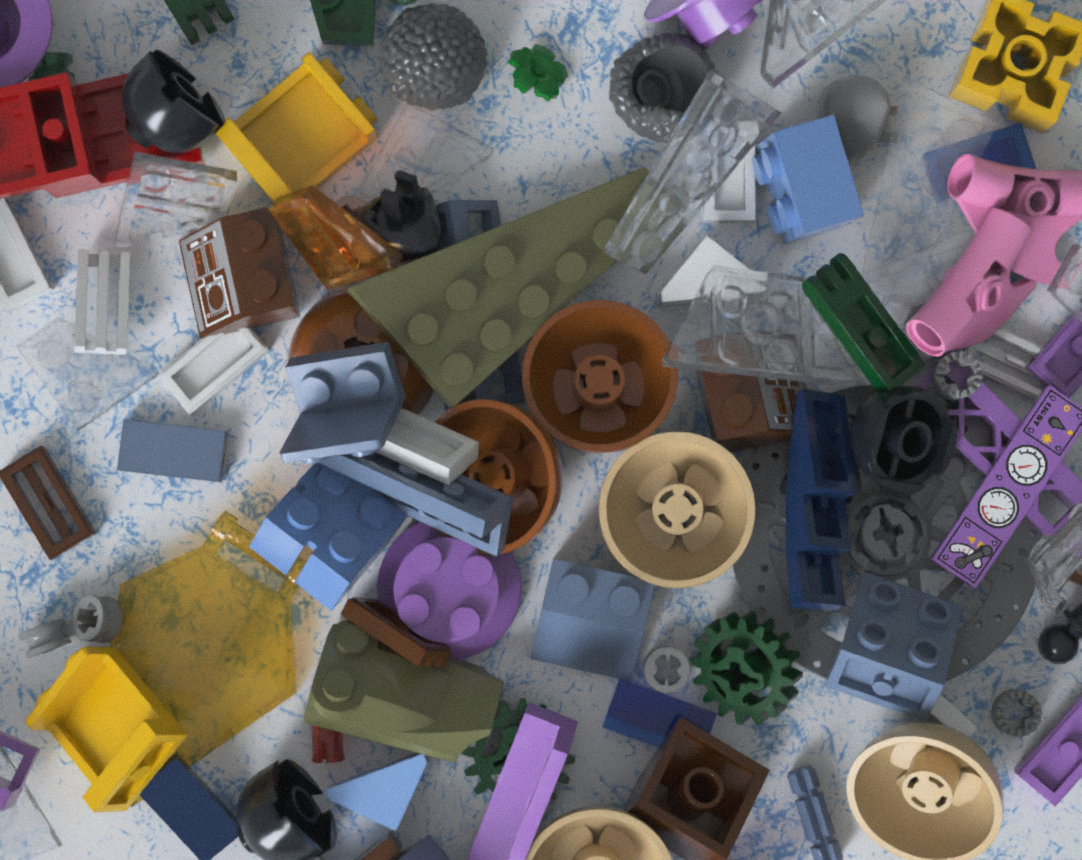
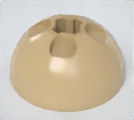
(650, 534)
(926, 793)
(598, 835)

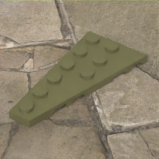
(488, 295)

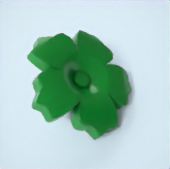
(537, 70)

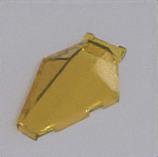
(211, 639)

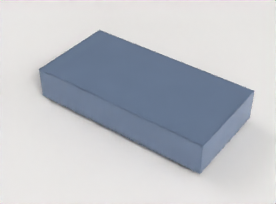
(172, 450)

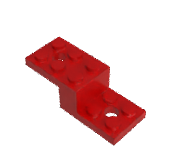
(67, 137)

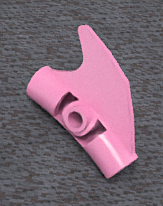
(1041, 198)
(976, 290)

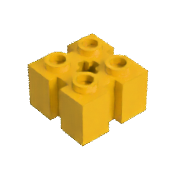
(1049, 49)

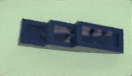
(816, 512)

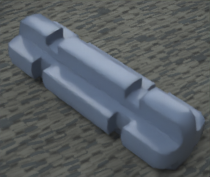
(814, 813)

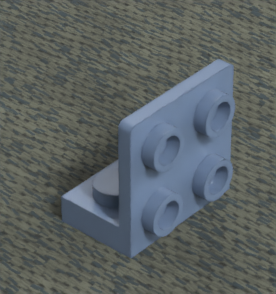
(344, 402)
(896, 647)

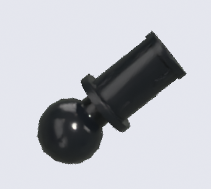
(1061, 641)

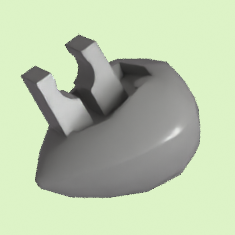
(860, 111)

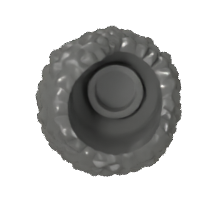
(433, 56)
(657, 83)

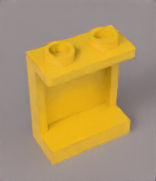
(300, 130)
(107, 726)

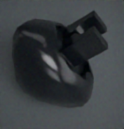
(404, 218)

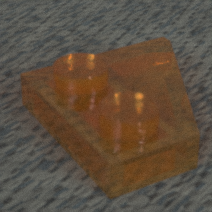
(331, 238)

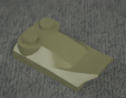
(389, 700)

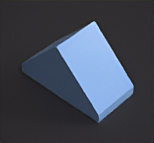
(381, 792)

